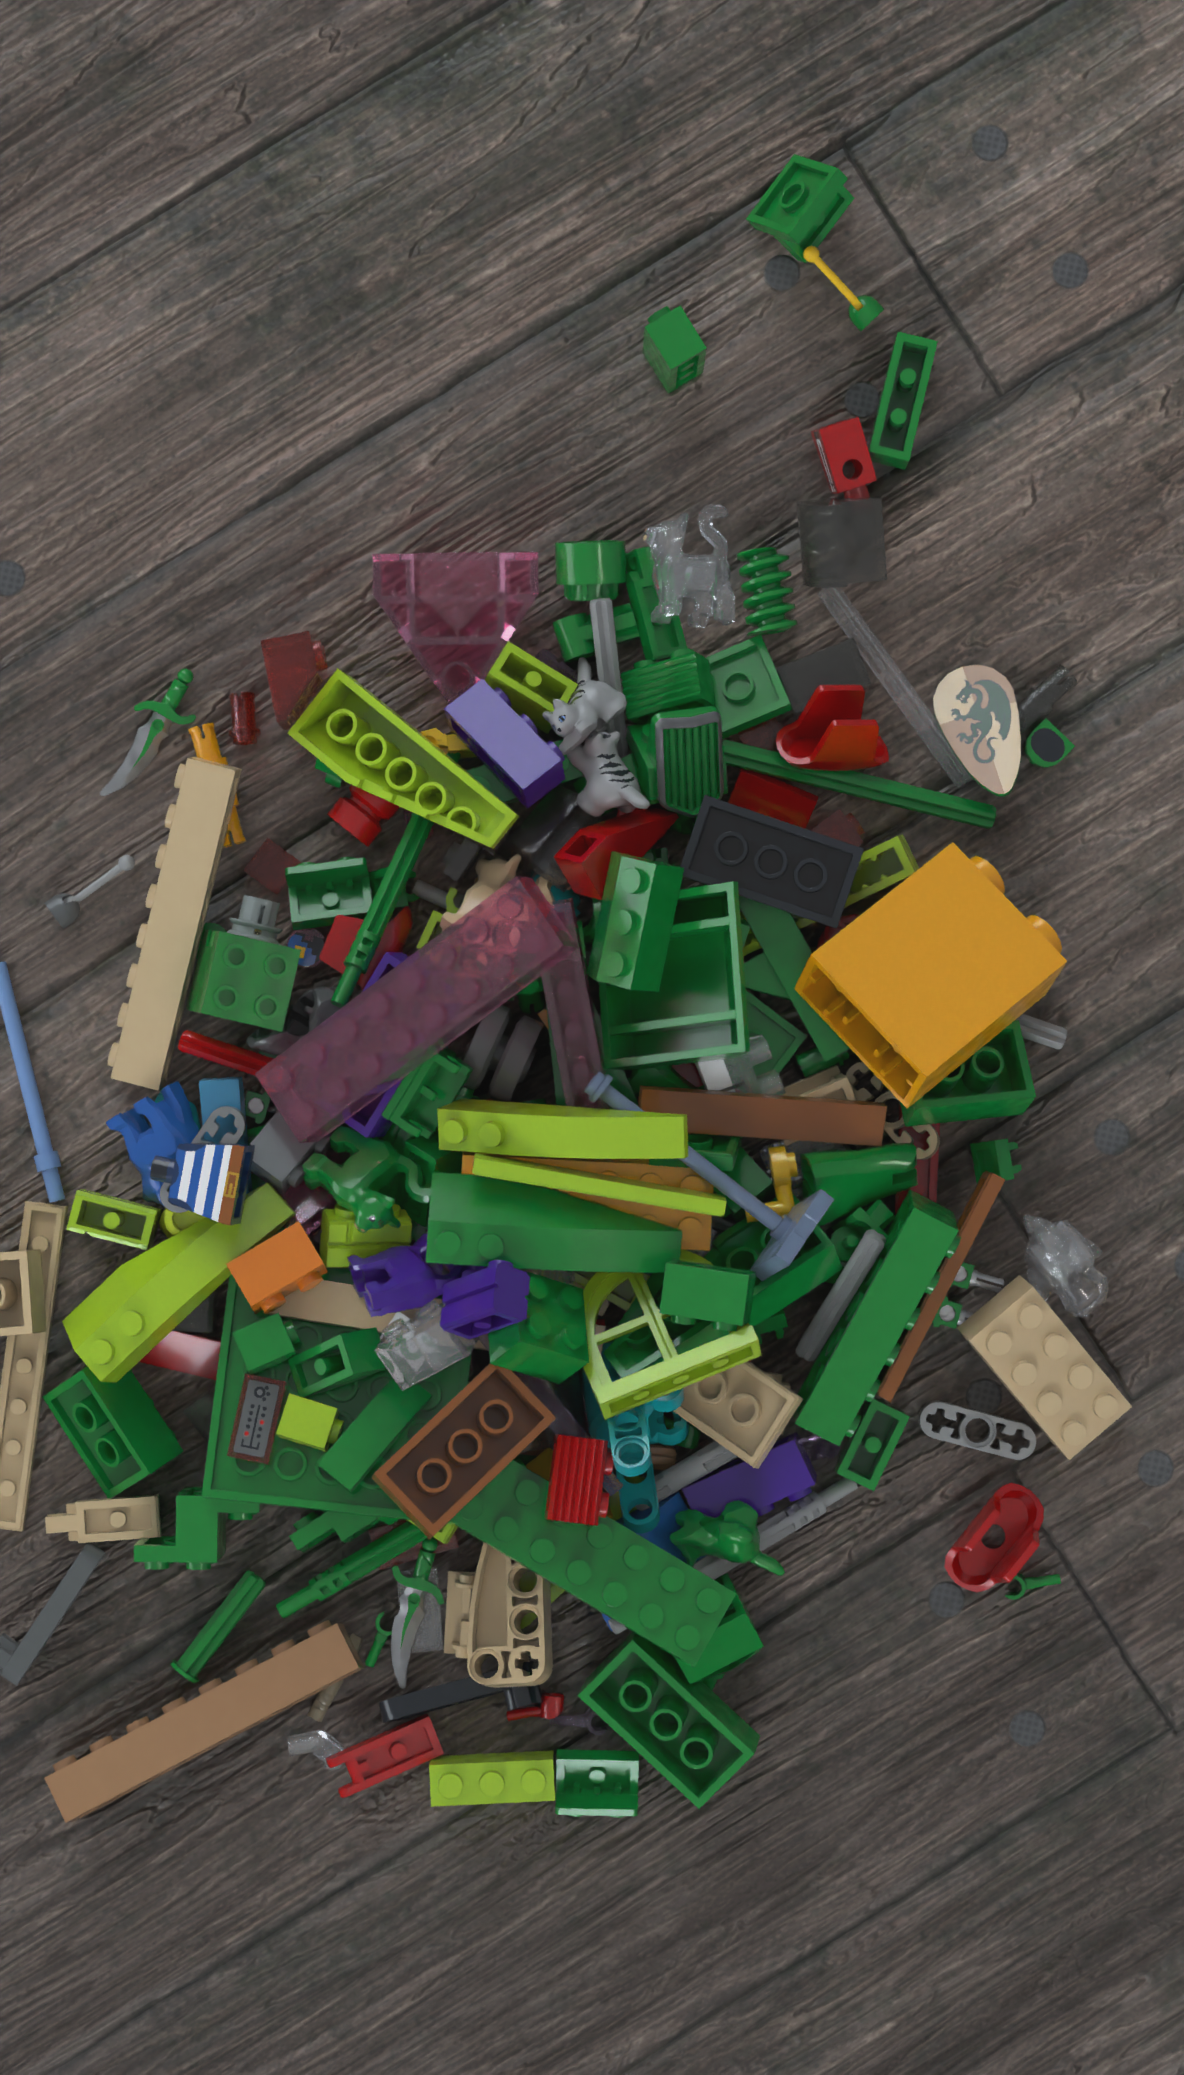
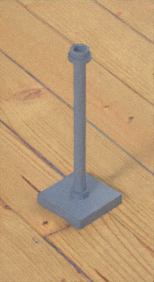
(787, 1232)

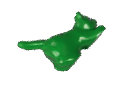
(728, 1537)

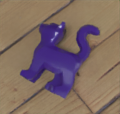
(400, 1278)

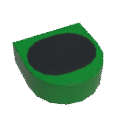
(1046, 745)

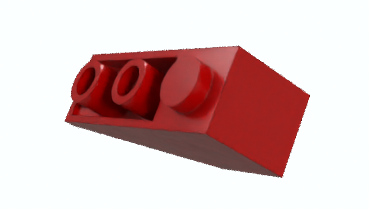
(589, 850)

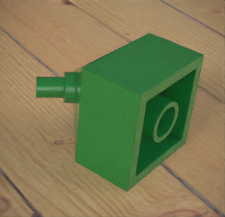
(730, 1645)

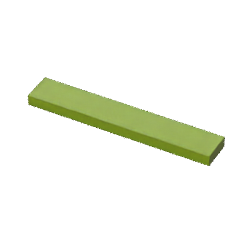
(599, 1184)

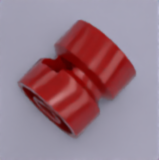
(362, 814)

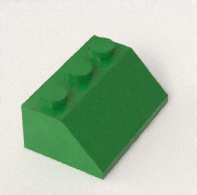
(635, 922)
(113, 1428)

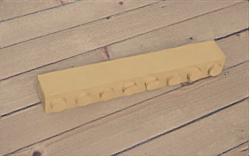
(175, 922)

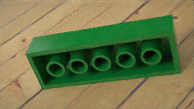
(875, 1319)

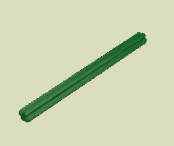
(862, 786)

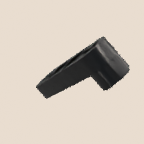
(458, 1693)

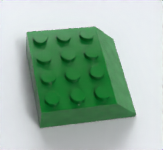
(700, 996)

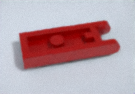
(387, 1754)

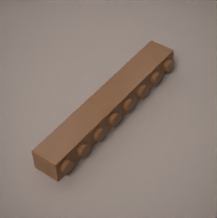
(203, 1722)

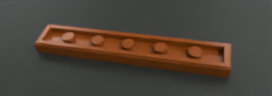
(770, 1115)
(969, 1226)

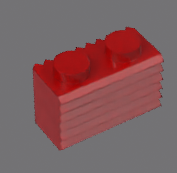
(577, 1480)

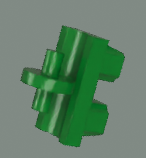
(852, 1227)

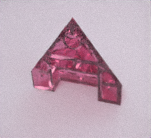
(456, 608)

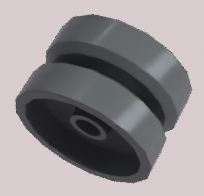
(504, 1054)

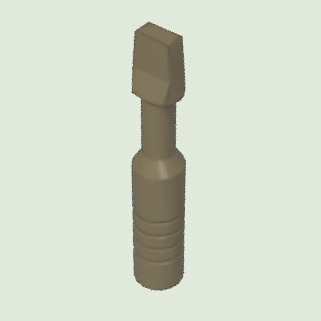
(326, 1696)

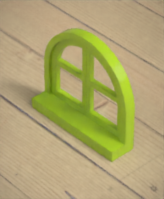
(675, 1370)

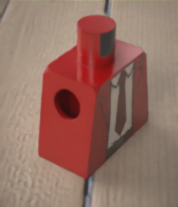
(844, 443)

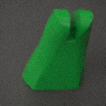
(858, 1176)

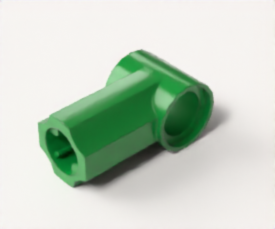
(576, 632)

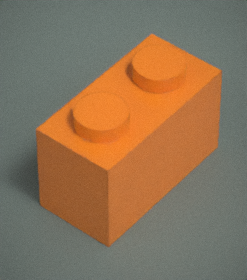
(277, 1269)

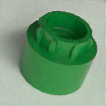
(590, 568)

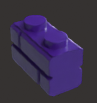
(485, 1300)

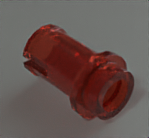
(243, 719)

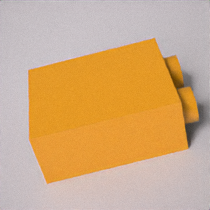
(931, 973)

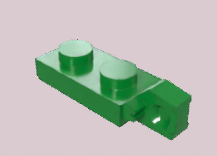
(656, 638)

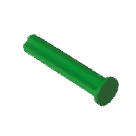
(219, 1626)

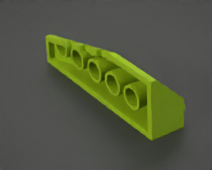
(394, 761)
(165, 1284)

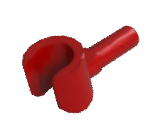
(549, 1709)

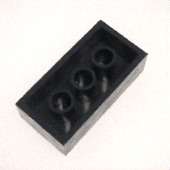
(771, 861)

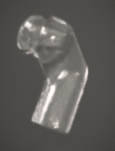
(318, 1742)

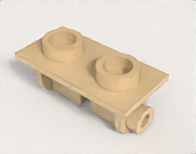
(457, 1612)

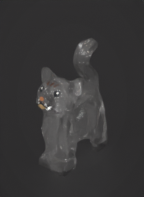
(689, 575)

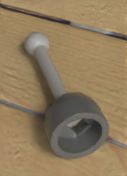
(66, 906)

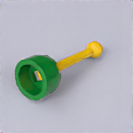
(861, 308)

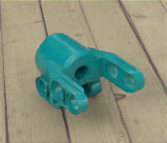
(630, 1440)

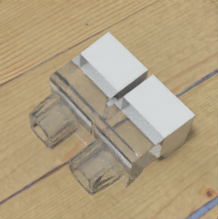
(738, 1072)

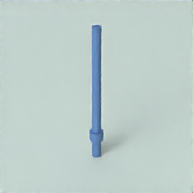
(46, 1160)

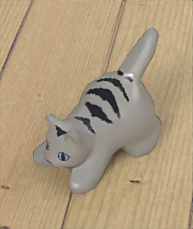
(588, 710)
(606, 775)

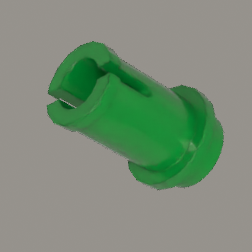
(812, 1061)

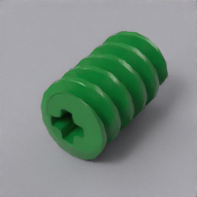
(766, 591)

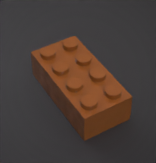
(463, 1448)

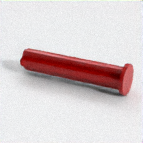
(222, 1052)

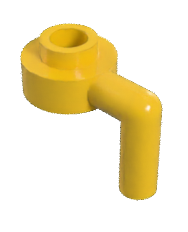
(782, 1168)

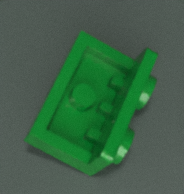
(327, 890)
(597, 1783)

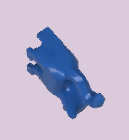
(171, 1126)

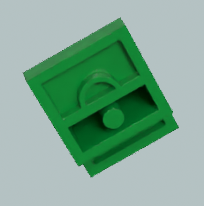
(199, 1532)

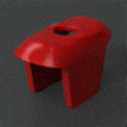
(832, 733)
(343, 935)
(981, 1567)

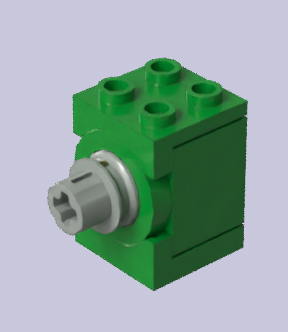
(245, 970)

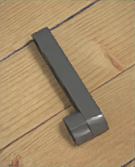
(19, 1657)

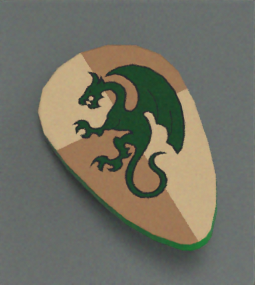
(981, 725)

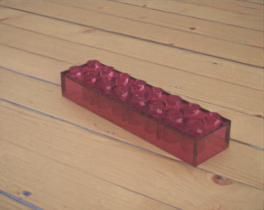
(416, 1009)

